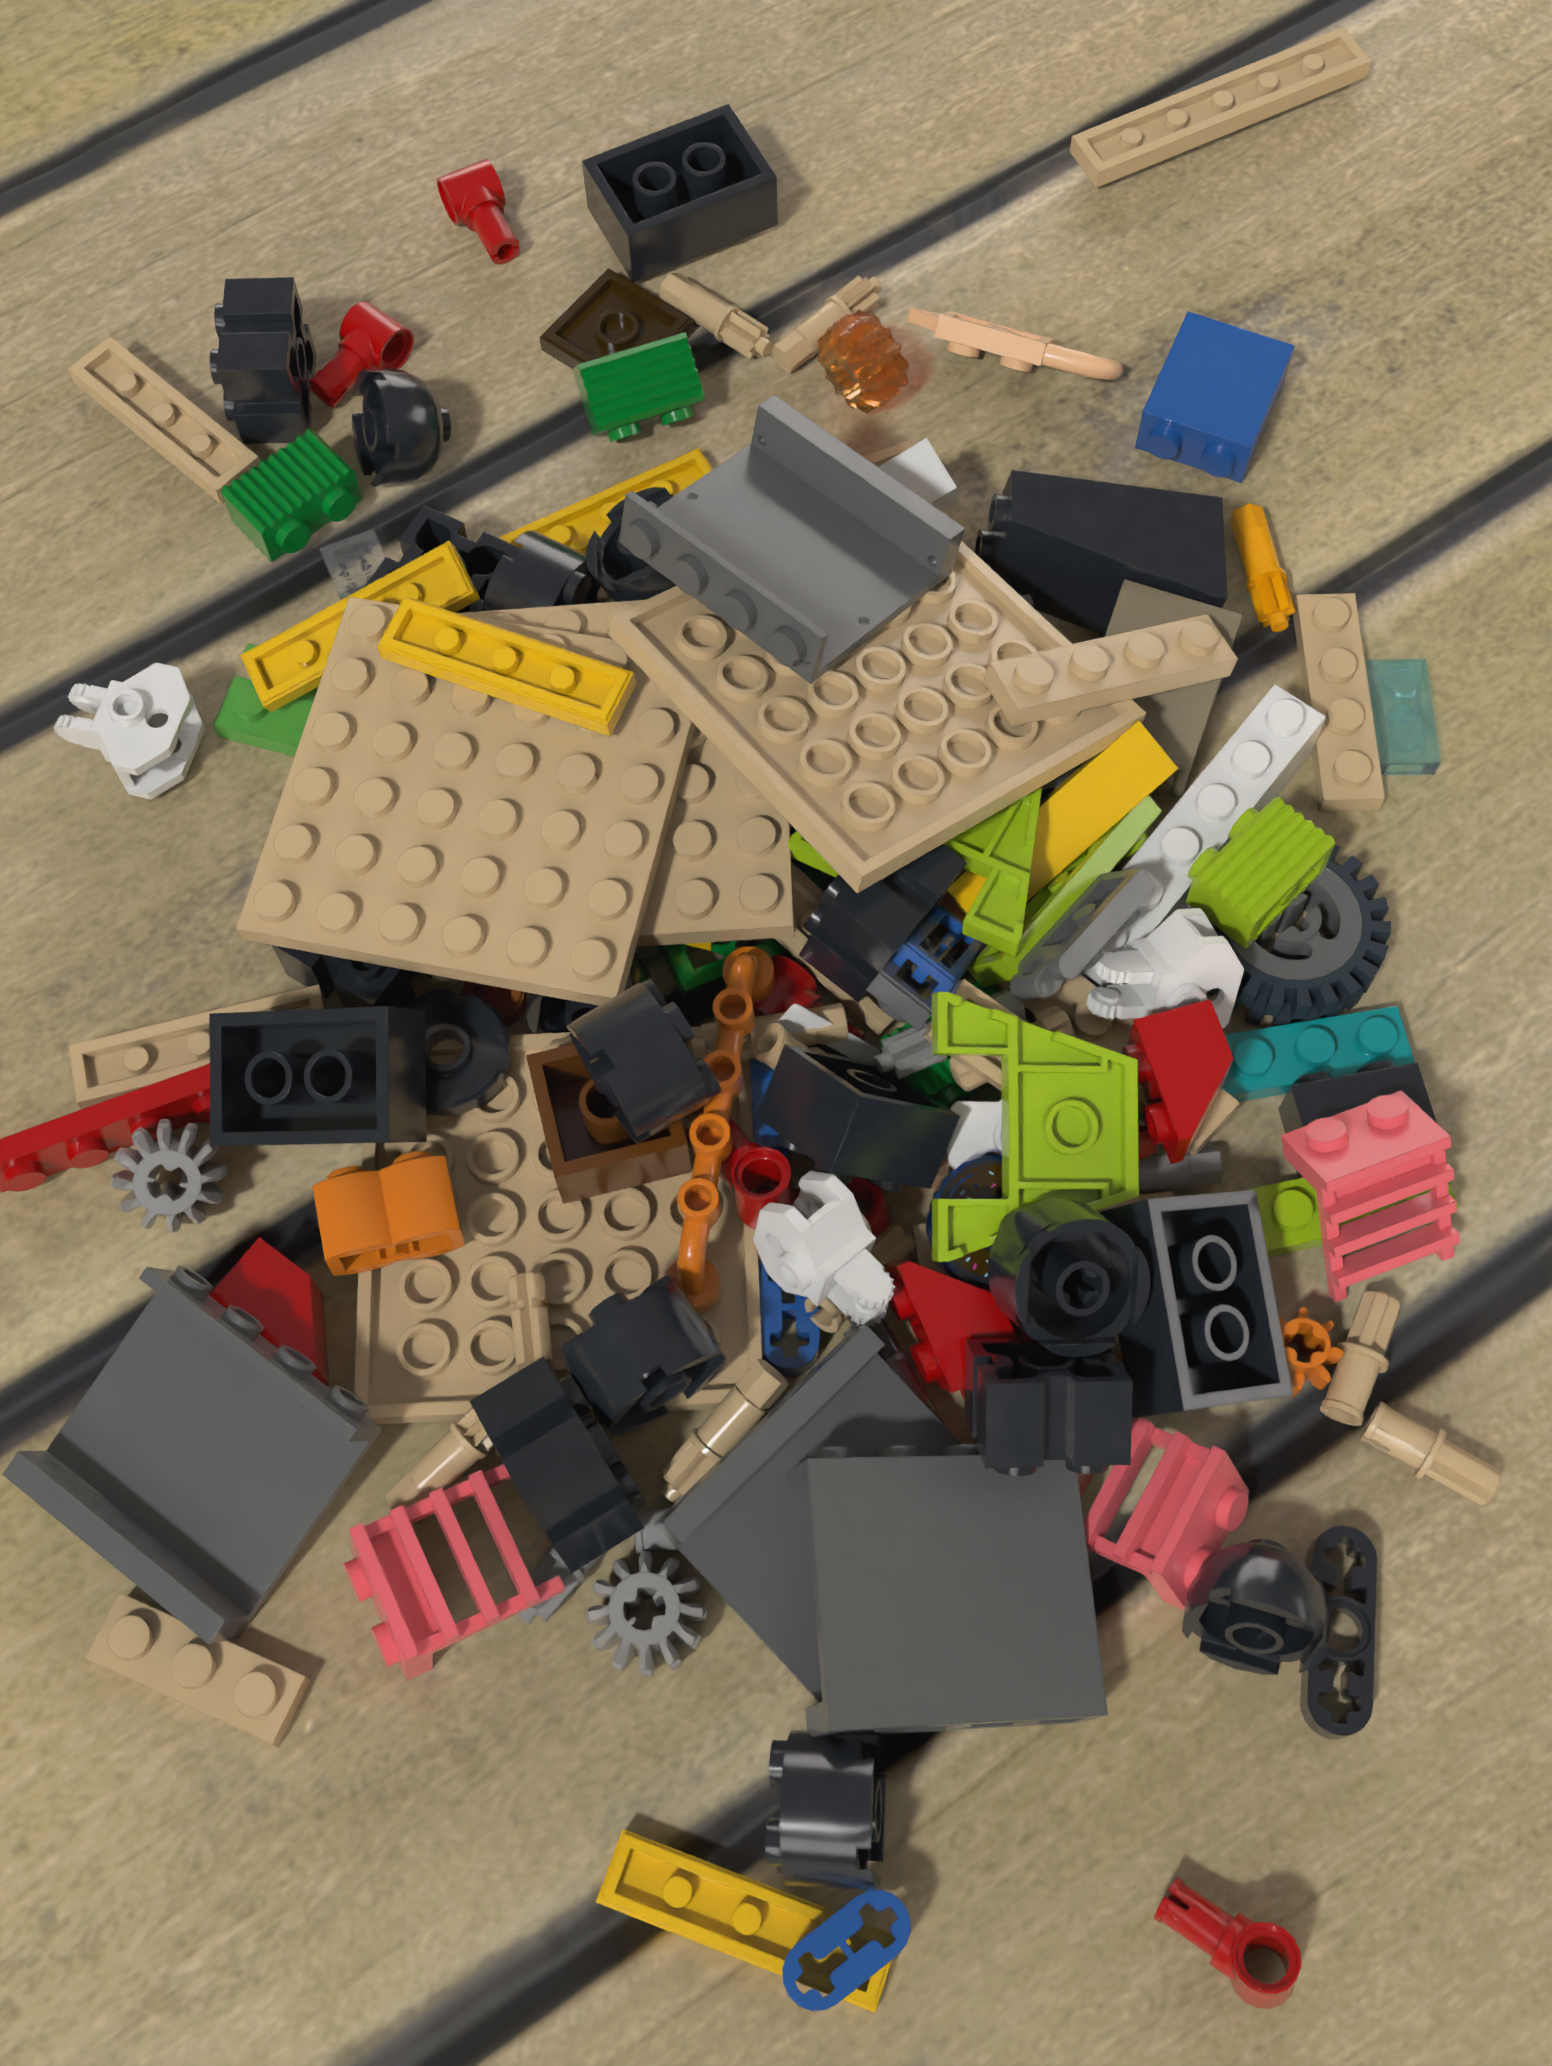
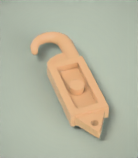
(1017, 347)

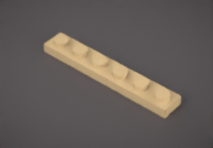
(1219, 106)

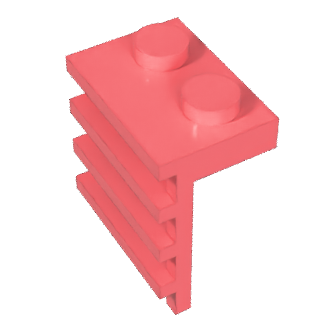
(1368, 1162)
(1180, 1515)
(404, 1591)

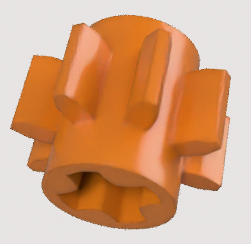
(1315, 1344)

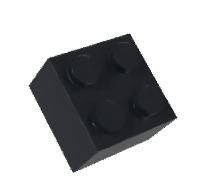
(856, 1119)

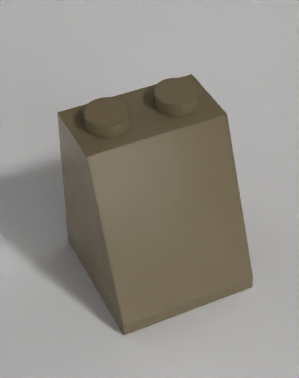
(1181, 714)

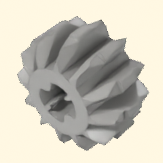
(167, 1198)
(628, 1599)

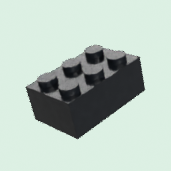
(681, 192)
(318, 1076)
(1210, 1306)

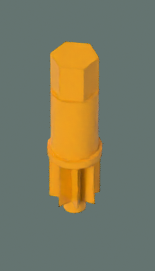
(1262, 568)

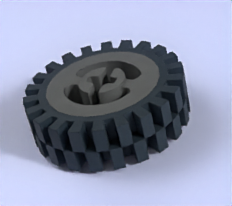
(1309, 973)

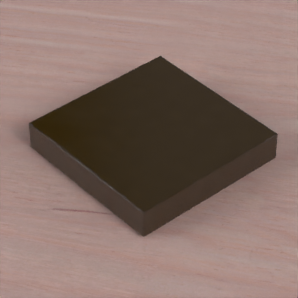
(611, 319)

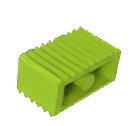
(1259, 870)

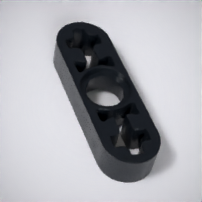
(1353, 1686)

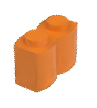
(387, 1213)

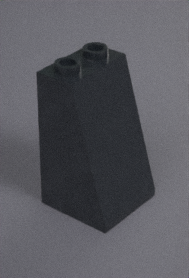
(1081, 538)

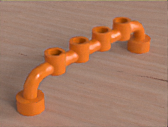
(747, 979)

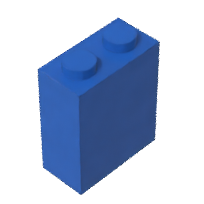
(1214, 396)

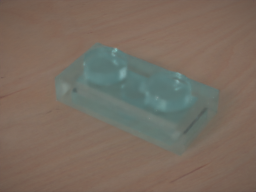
(1403, 716)

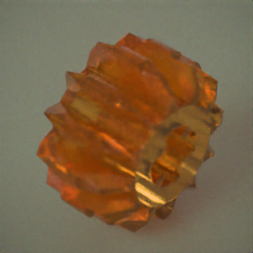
(863, 361)

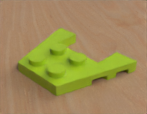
(994, 849)
(1063, 1121)

